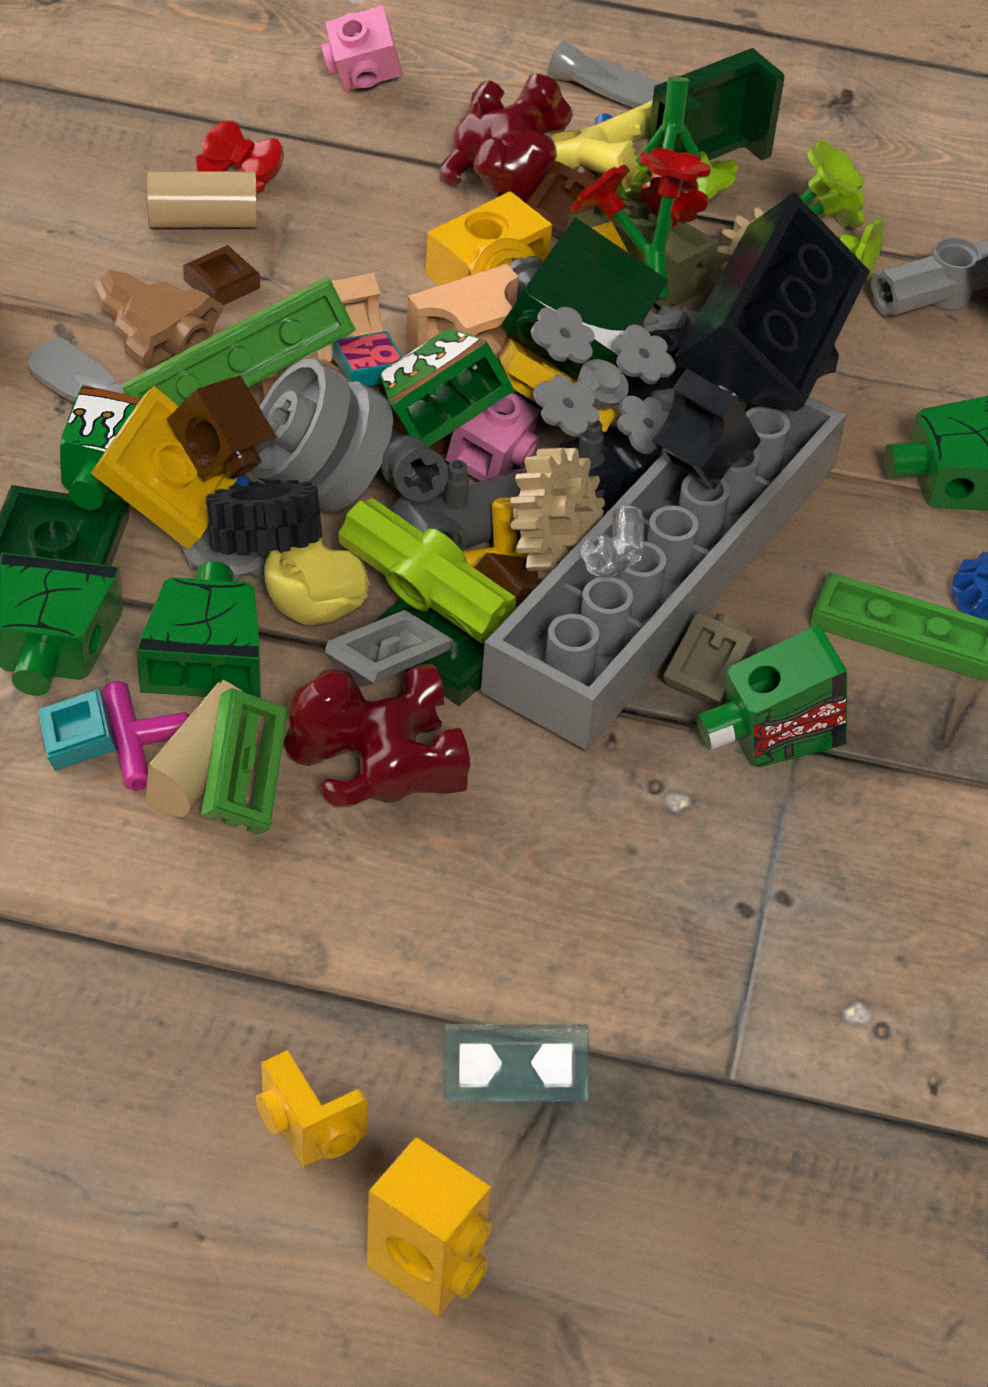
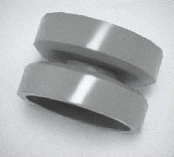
(324, 432)

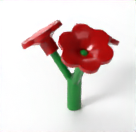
(671, 197)

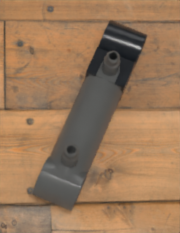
(466, 509)

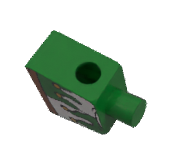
(441, 385)
(86, 436)

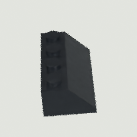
(776, 308)

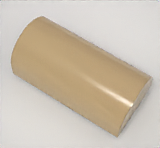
(201, 199)
(181, 767)

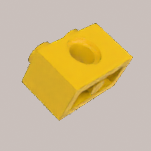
(457, 241)
(428, 1227)

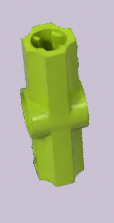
(426, 569)

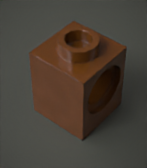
(222, 429)

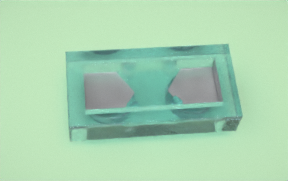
(516, 1062)

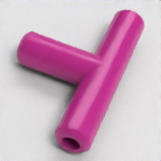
(133, 734)

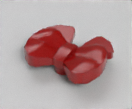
(226, 147)

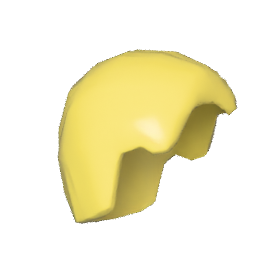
(315, 583)

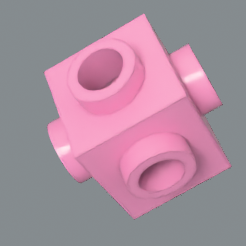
(361, 49)
(496, 438)

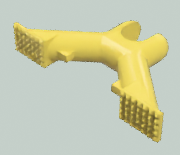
(606, 143)

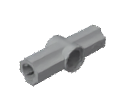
(939, 280)

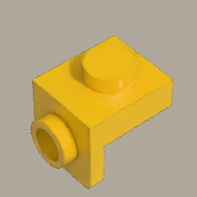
(309, 1127)

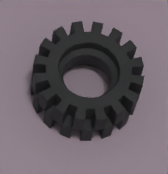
(264, 517)

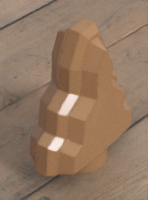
(156, 318)

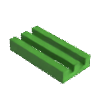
(222, 757)

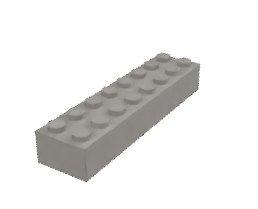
(593, 641)

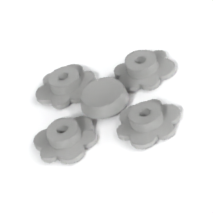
(599, 381)

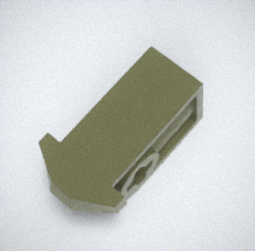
(688, 250)

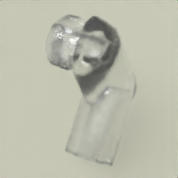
(621, 550)

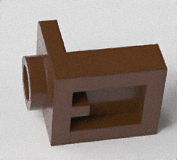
(557, 194)

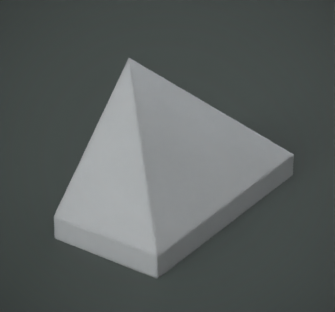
(386, 647)

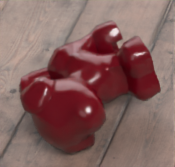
(509, 143)
(335, 718)

